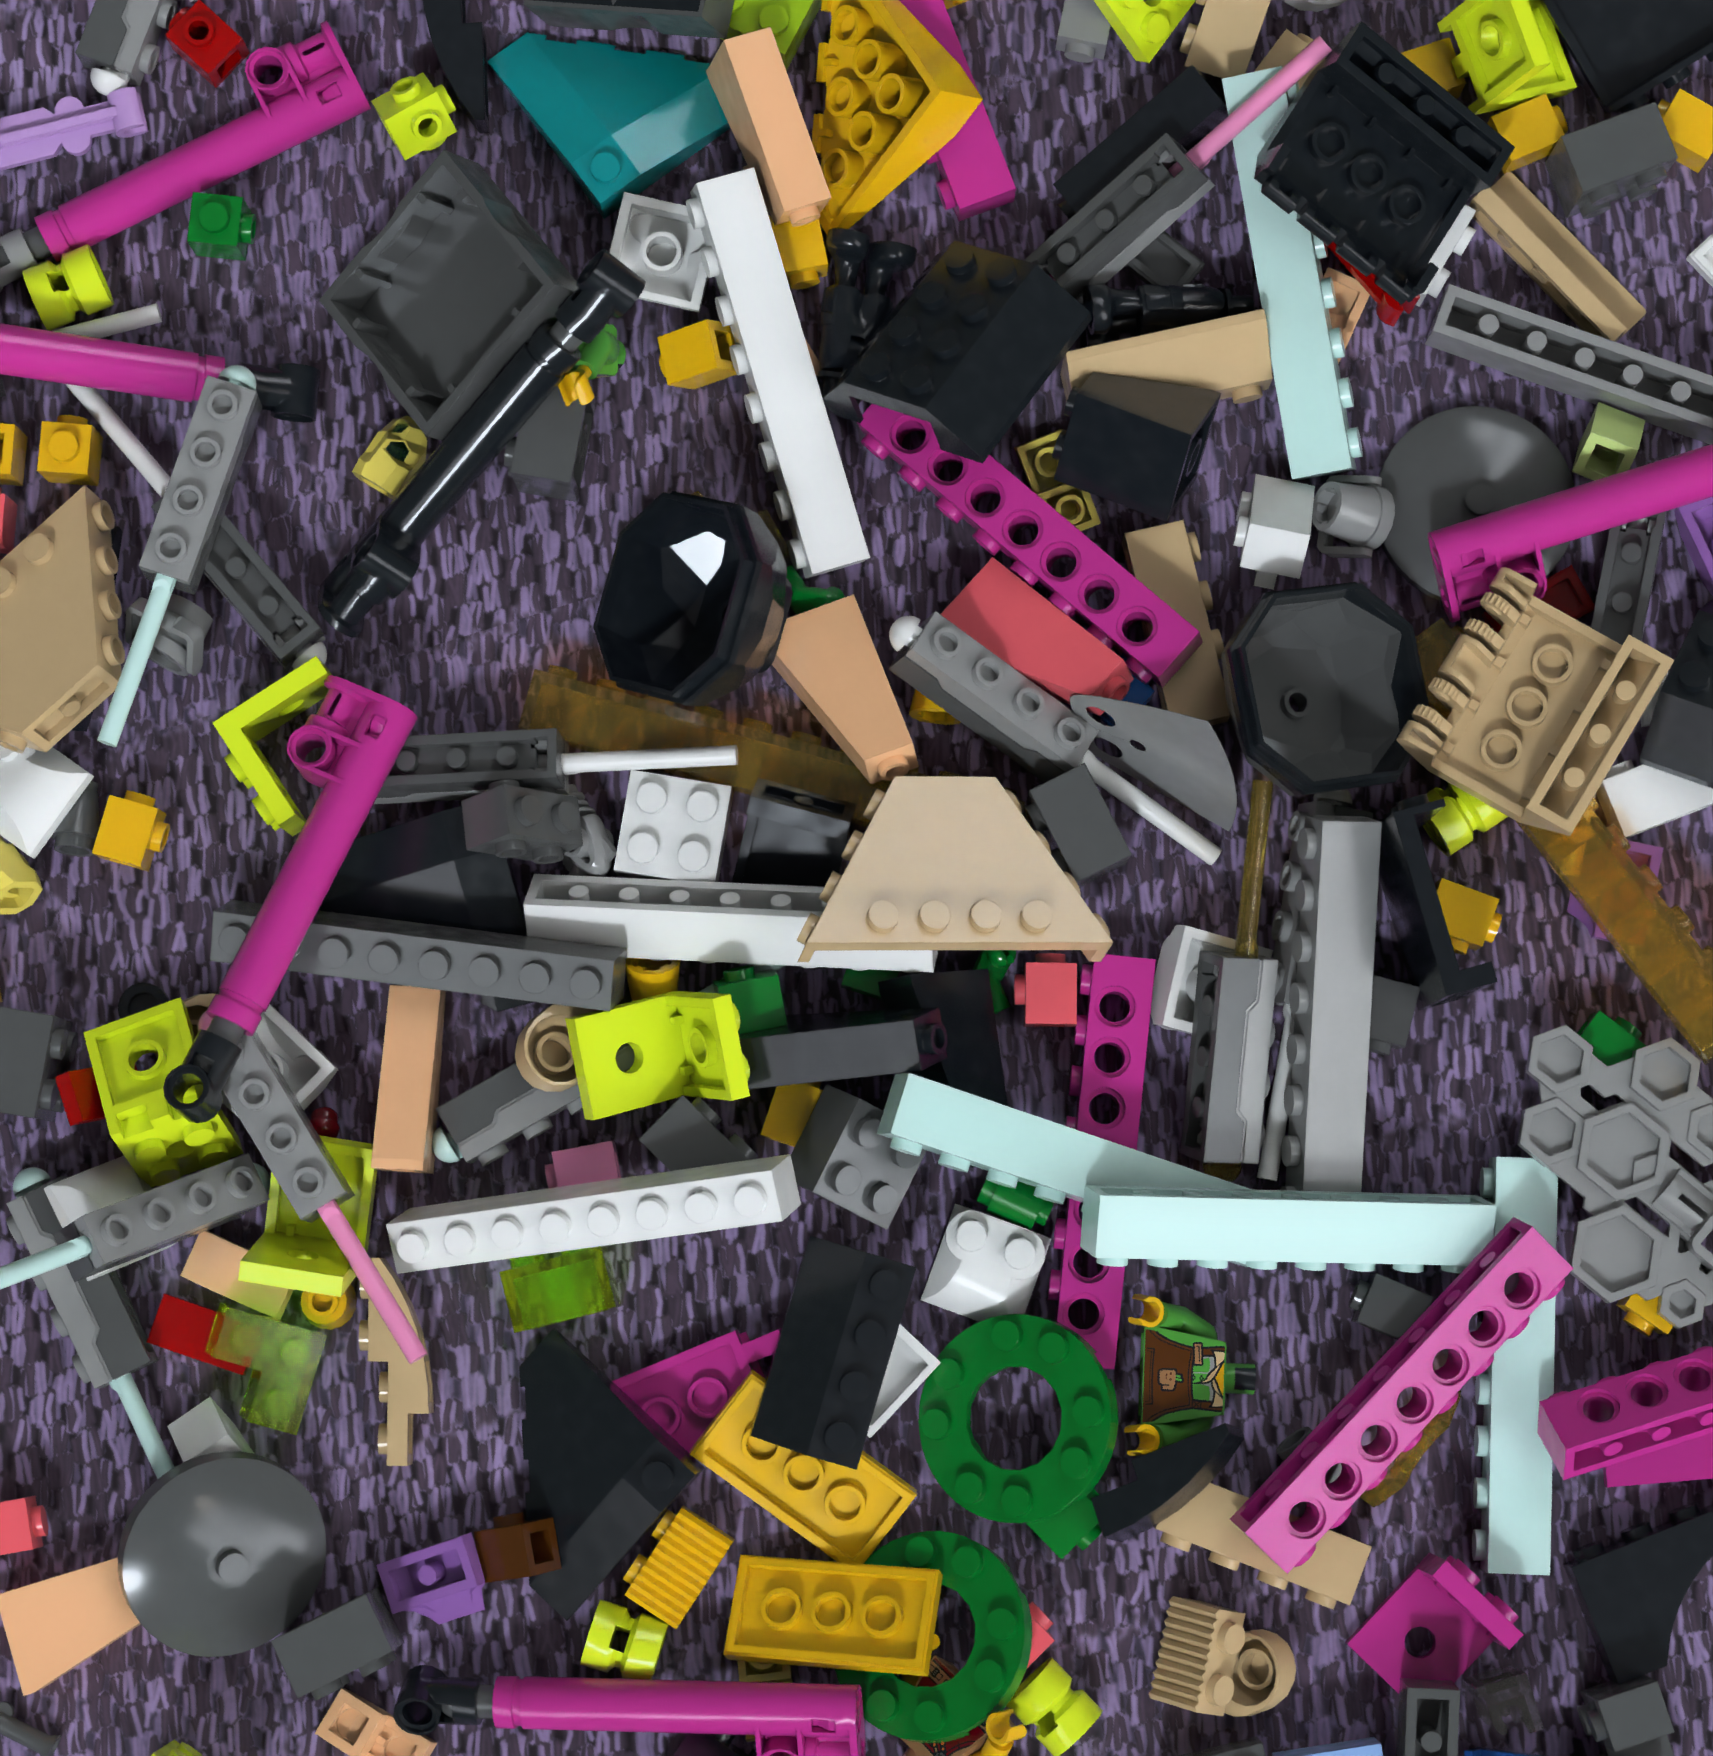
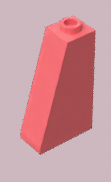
(1037, 637)

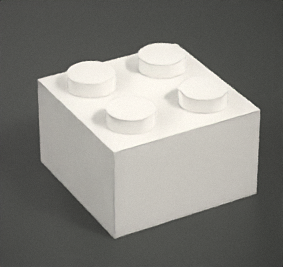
(673, 828)

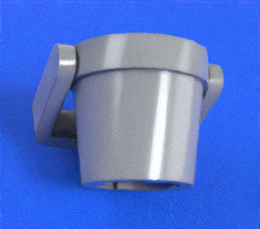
(1353, 511)
(180, 635)

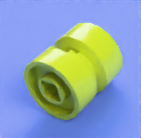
(86, 285)
(1455, 823)
(642, 1647)
(1054, 1707)

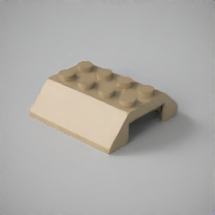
(1533, 708)

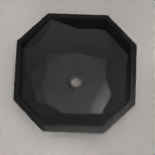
(1346, 667)

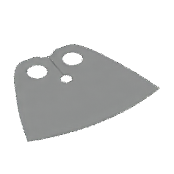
(1179, 759)

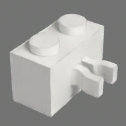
(1274, 528)

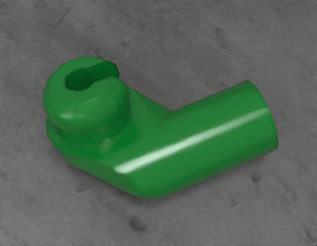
(808, 598)
(997, 963)

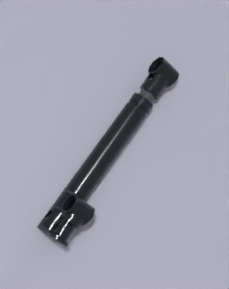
(390, 549)

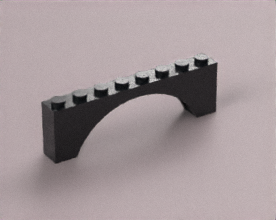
(1637, 1588)

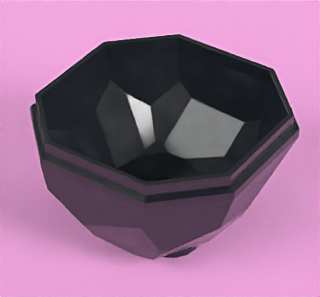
(692, 600)

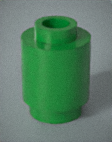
(1015, 1205)

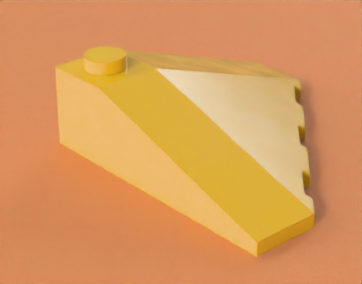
(887, 104)

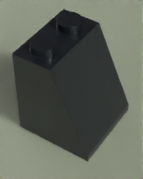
(1135, 441)

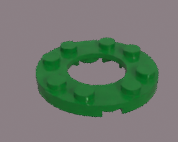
(1085, 1434)
(995, 1661)

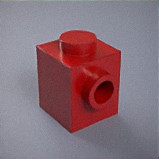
(206, 42)

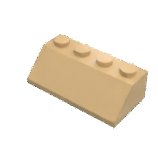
(1214, 355)

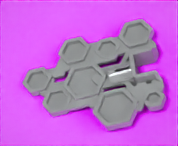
(1626, 1156)

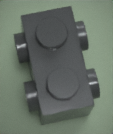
(522, 822)

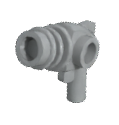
(598, 843)

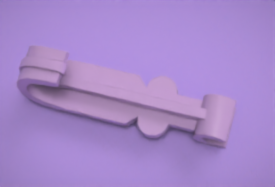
(41, 134)

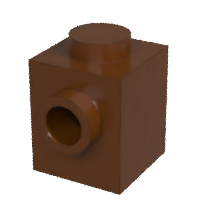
(517, 1548)

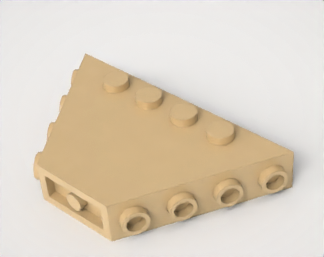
(58, 624)
(951, 871)

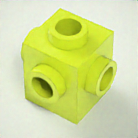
(416, 115)

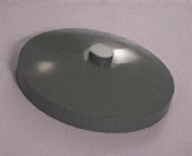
(1461, 469)
(221, 1554)

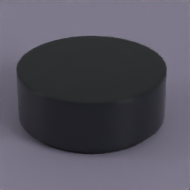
(139, 998)

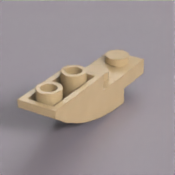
(404, 1386)

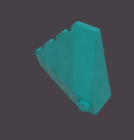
(612, 112)

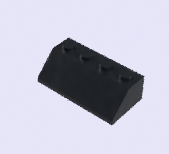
(832, 1352)

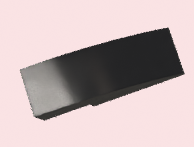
(462, 55)
(1165, 1482)

